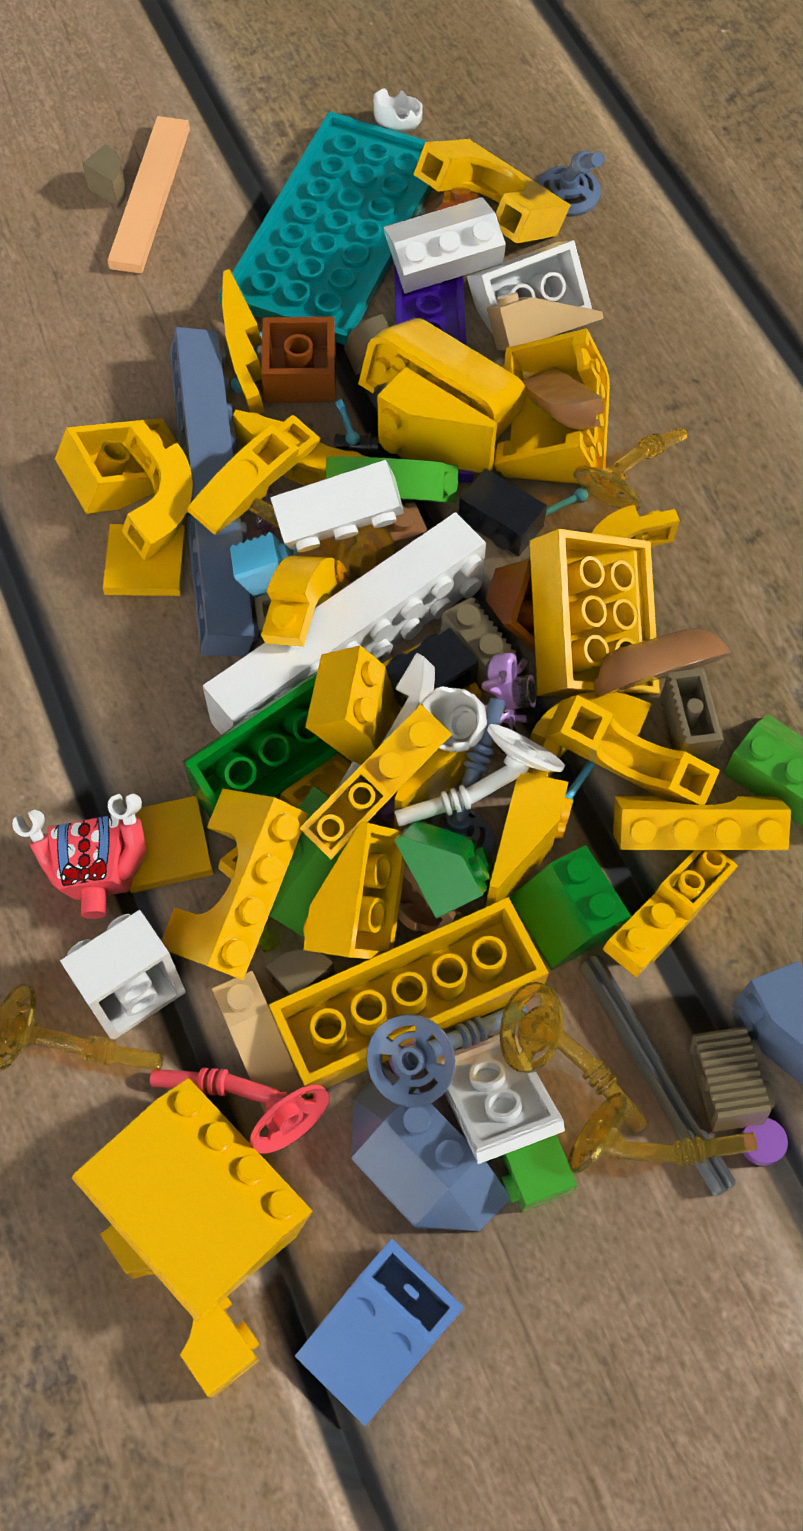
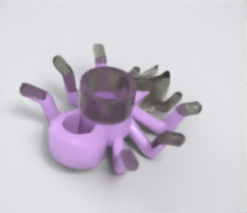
(514, 690)

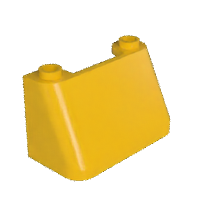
(445, 364)
(538, 443)

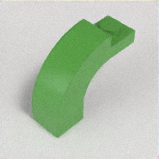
(414, 478)

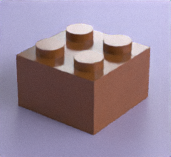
(298, 359)

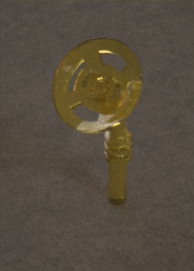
(614, 477)
(345, 558)
(545, 1028)
(26, 1031)
(603, 1137)

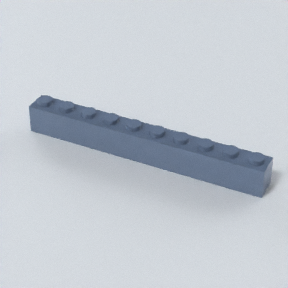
(208, 444)

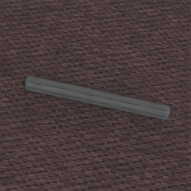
(653, 1068)

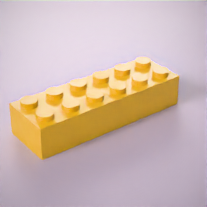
(443, 976)

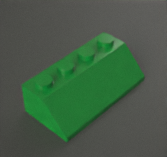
(261, 751)

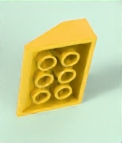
(588, 601)
(192, 1198)

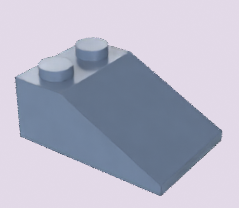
(774, 1016)

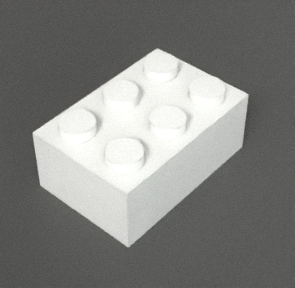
(124, 973)

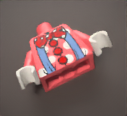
(90, 855)

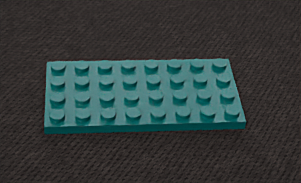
(325, 233)

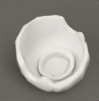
(398, 112)
(460, 714)

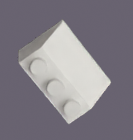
(445, 244)
(544, 274)
(338, 506)

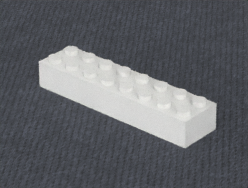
(371, 612)

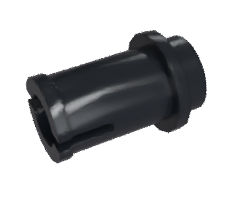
(367, 445)

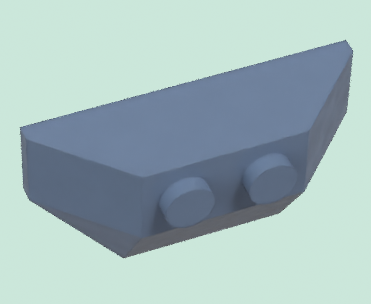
(422, 1163)

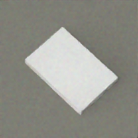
(497, 1104)

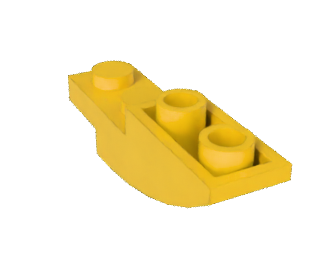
(309, 469)
(252, 472)
(375, 781)
(669, 910)

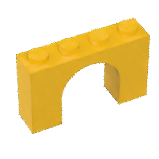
(524, 207)
(231, 930)

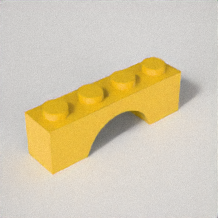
(600, 739)
(669, 825)
(216, 1347)

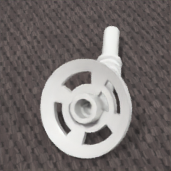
(520, 756)

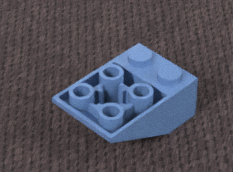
(379, 1331)

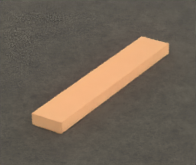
(149, 195)

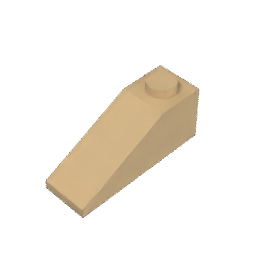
(529, 319)
(256, 1034)

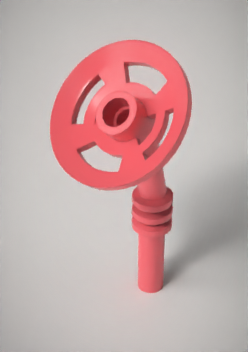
(283, 1110)

